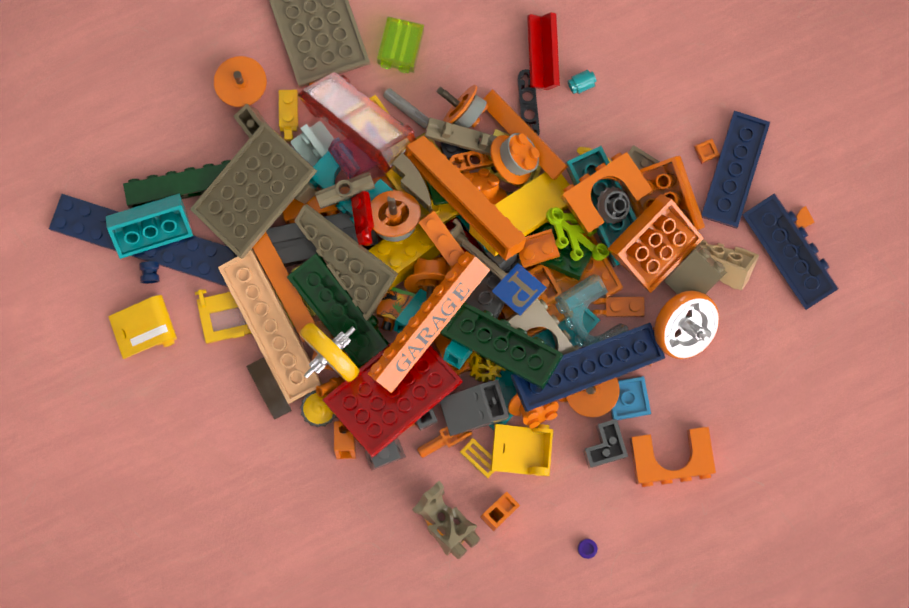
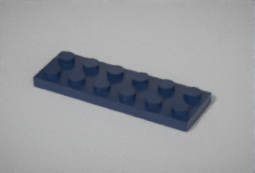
(735, 169)

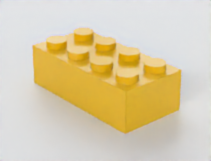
(404, 253)

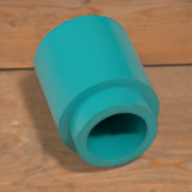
(582, 82)

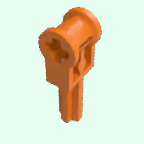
(442, 440)

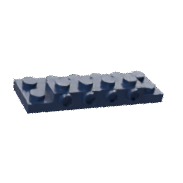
(791, 251)

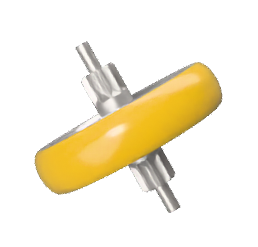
(329, 352)

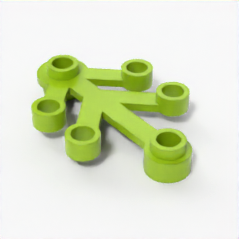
(558, 219)

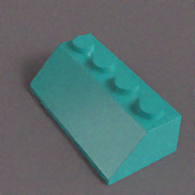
(149, 226)

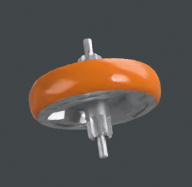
(695, 330)

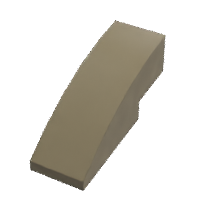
(412, 181)

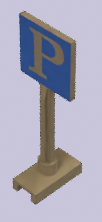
(517, 288)

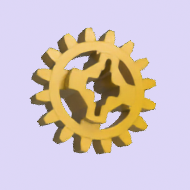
(478, 365)

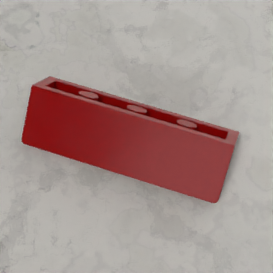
(543, 51)

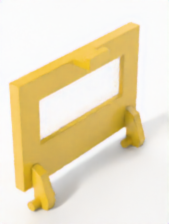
(220, 317)

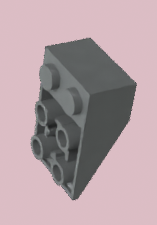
(474, 408)

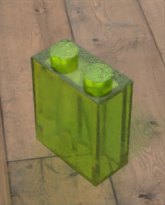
(400, 45)

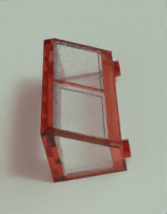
(358, 119)

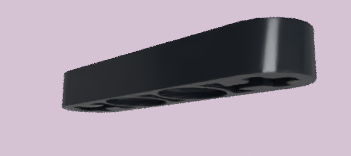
(528, 105)

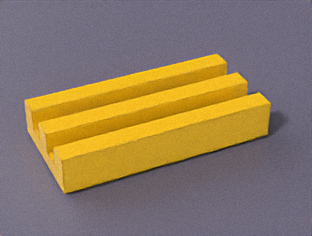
(472, 461)

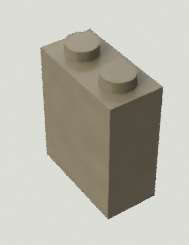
(696, 272)

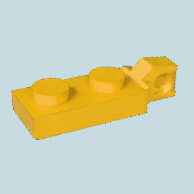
(288, 113)

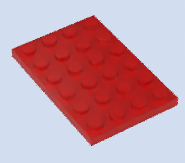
(380, 416)

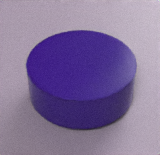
(587, 548)

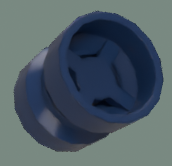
(149, 272)

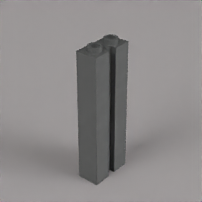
(296, 248)

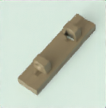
(459, 136)

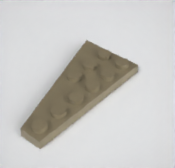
(351, 264)

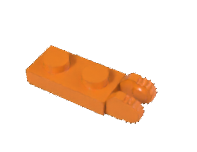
(620, 307)

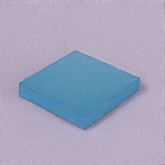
(632, 399)

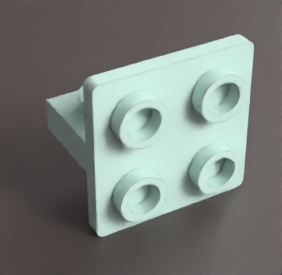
(313, 142)

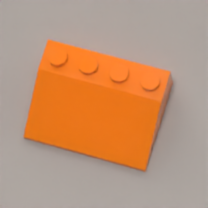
(670, 180)
(655, 243)

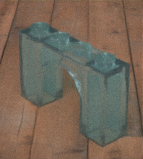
(573, 304)

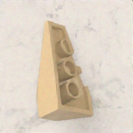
(737, 263)

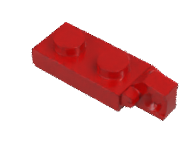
(363, 217)

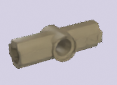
(332, 194)

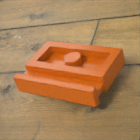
(538, 248)

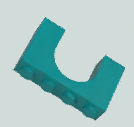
(326, 175)
(454, 353)

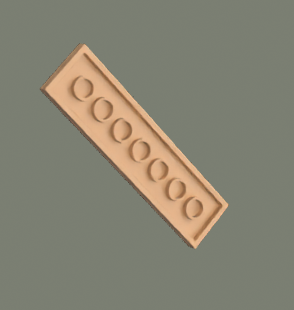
(270, 326)

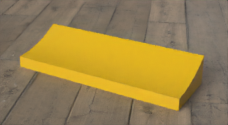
(529, 205)

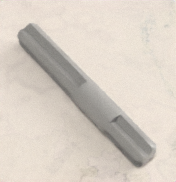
(406, 107)

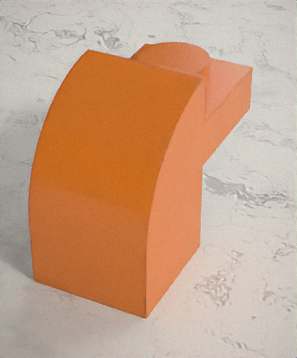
(500, 511)

